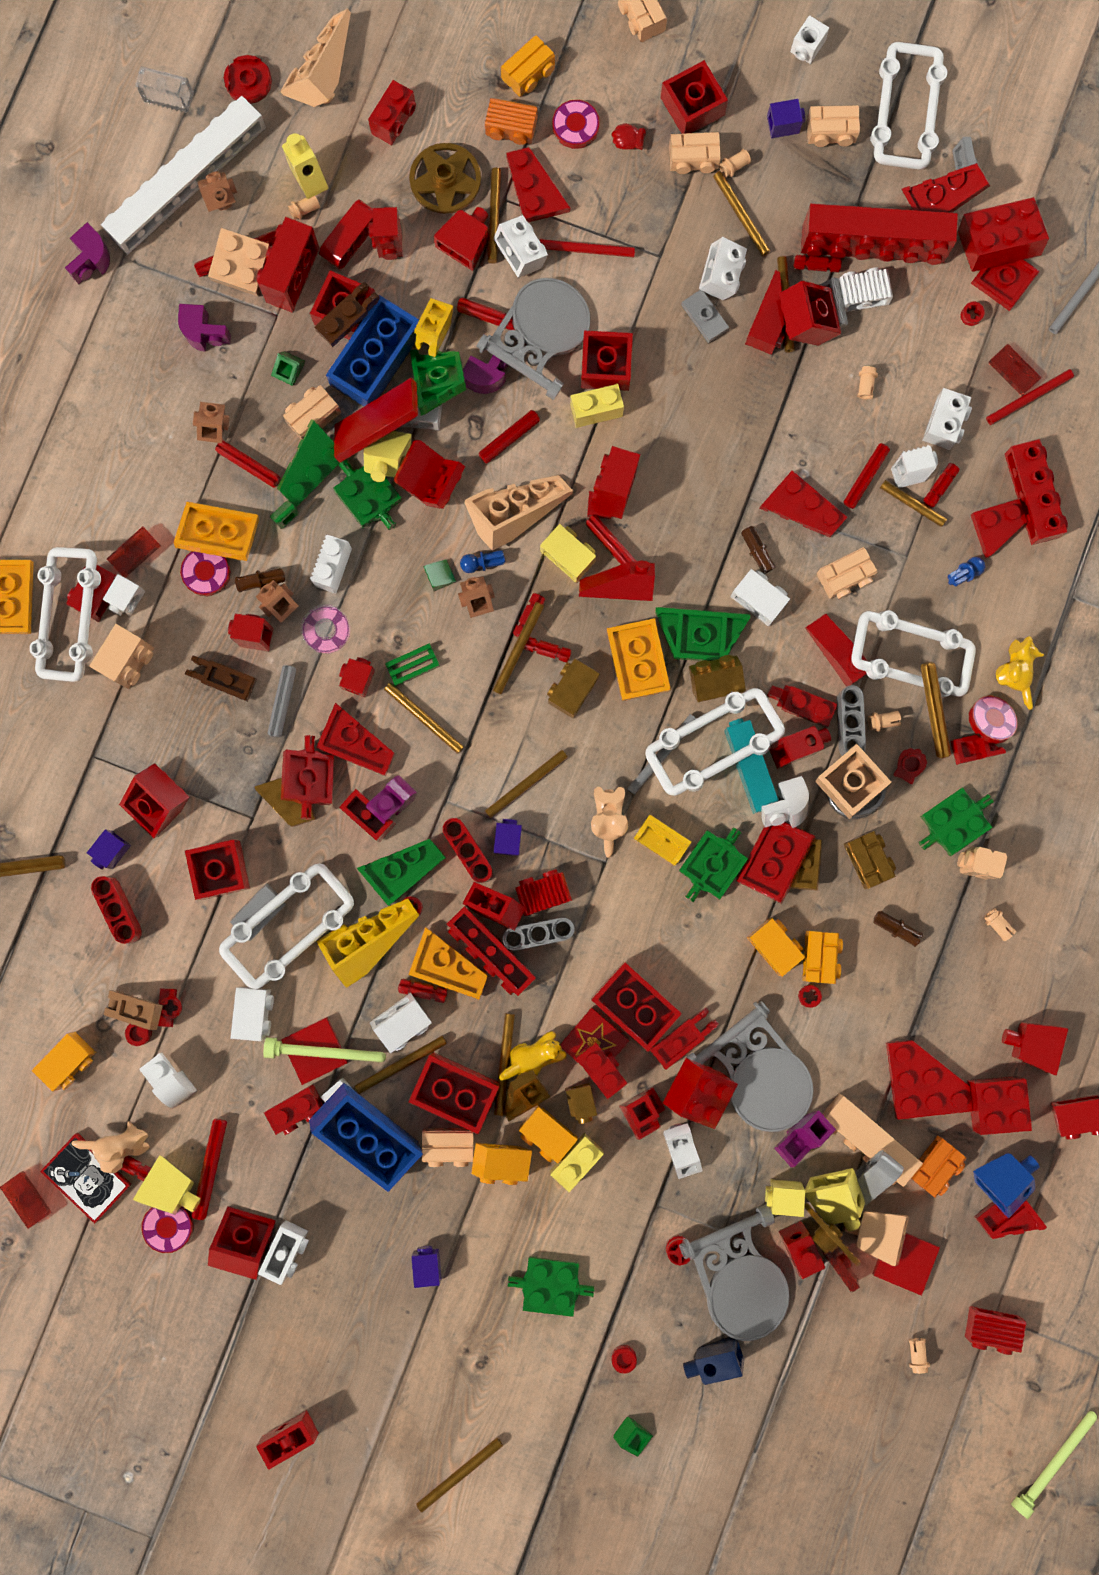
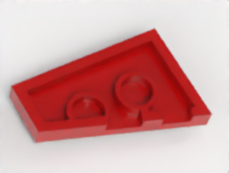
(534, 188)
(948, 191)
(803, 504)
(354, 743)

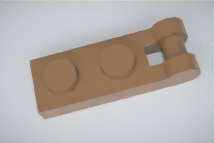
(133, 1010)

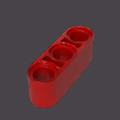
(347, 235)
(461, 840)
(106, 903)

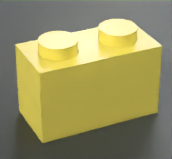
(597, 405)
(568, 552)
(577, 1162)
(785, 1197)

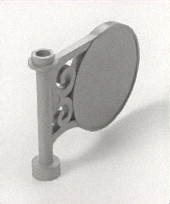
(546, 318)
(771, 1081)
(746, 1291)

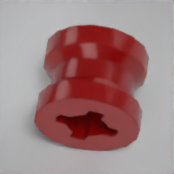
(676, 1256)

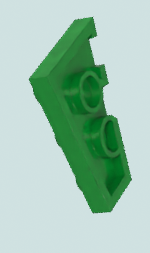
(309, 466)
(402, 870)

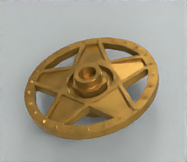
(445, 178)
(828, 1236)

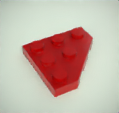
(923, 1084)

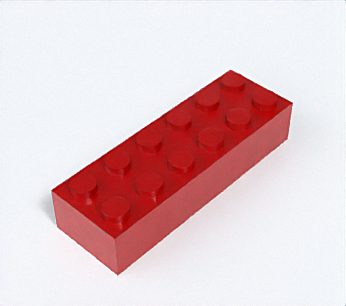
(878, 233)

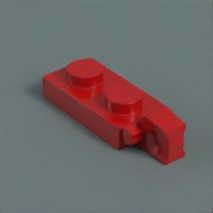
(803, 704)

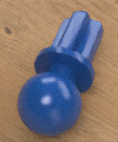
(470, 563)
(967, 571)

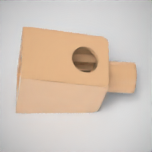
(882, 1235)

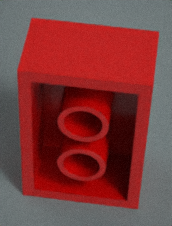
(1003, 234)
(288, 264)
(636, 1006)
(455, 1092)

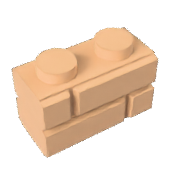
(645, 17)
(833, 125)
(694, 152)
(316, 406)
(847, 573)
(982, 863)
(447, 1145)

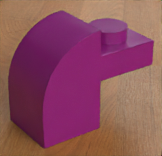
(92, 256)
(195, 327)
(484, 377)
(392, 799)
(804, 1136)

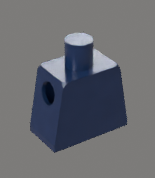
(717, 1362)

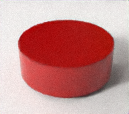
(137, 1035)
(624, 1359)

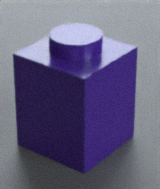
(785, 118)
(508, 838)
(108, 850)
(426, 1267)

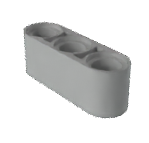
(855, 711)
(527, 940)
(877, 1175)

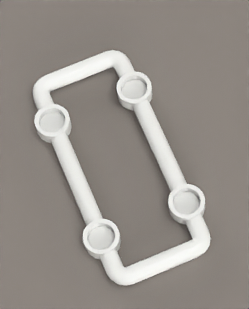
(935, 77)
(51, 576)
(879, 668)
(734, 703)
(274, 968)

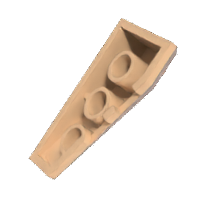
(320, 73)
(509, 512)

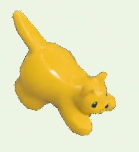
(1019, 671)
(534, 1056)

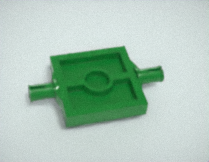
(365, 497)
(956, 822)
(713, 864)
(550, 1286)

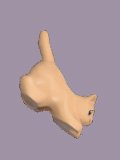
(609, 821)
(113, 1149)

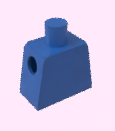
(1007, 1181)

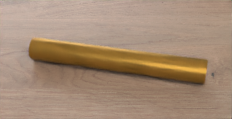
(913, 503)

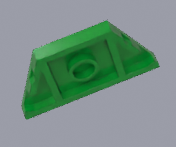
(437, 378)
(700, 634)

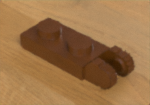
(346, 315)
(223, 678)

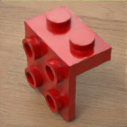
(428, 475)

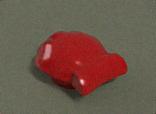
(628, 137)
(910, 764)

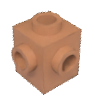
(217, 191)
(211, 422)
(476, 596)
(276, 601)

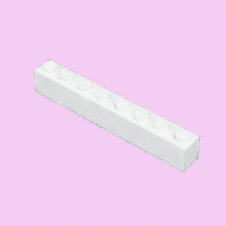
(180, 177)

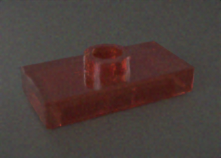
(1014, 369)
(133, 552)
(25, 1199)
(842, 1265)

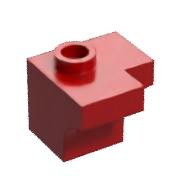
(643, 1112)

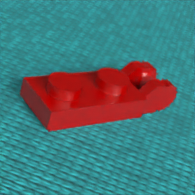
(682, 1040)

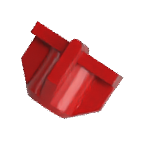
(171, 1007)

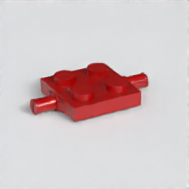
(307, 777)

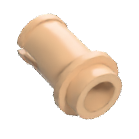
(734, 163)
(303, 207)
(867, 382)
(884, 720)
(999, 924)
(918, 1356)

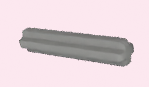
(281, 701)

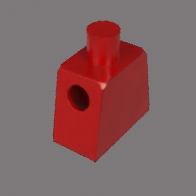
(464, 237)
(799, 746)
(1037, 1045)
(802, 1250)

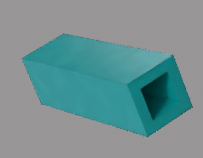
(753, 768)

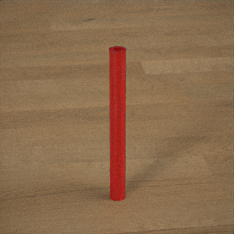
(588, 248)
(1030, 396)

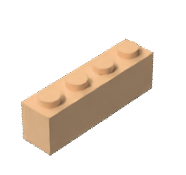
(868, 1137)

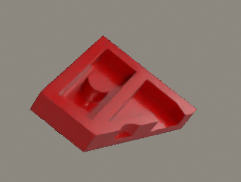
(998, 524)
(999, 1225)

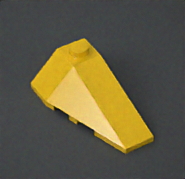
(359, 947)

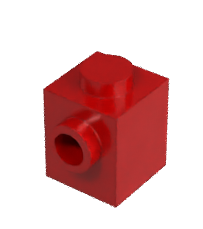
(356, 676)

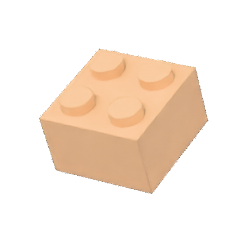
(238, 261)
(122, 657)
(853, 781)

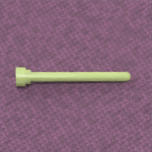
(275, 1048)
(1025, 1503)

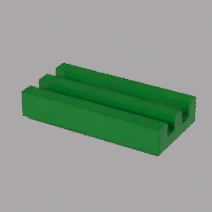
(408, 656)

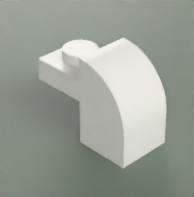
(792, 804)
(168, 1085)
(682, 1150)

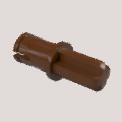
(757, 549)
(259, 579)
(897, 928)

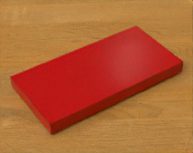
(375, 420)

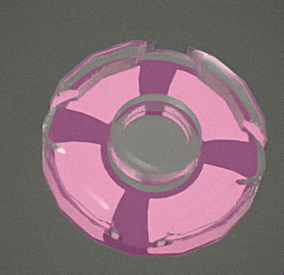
(325, 629)

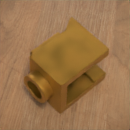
(581, 1103)

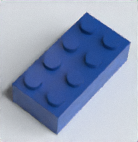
(374, 353)
(365, 1137)

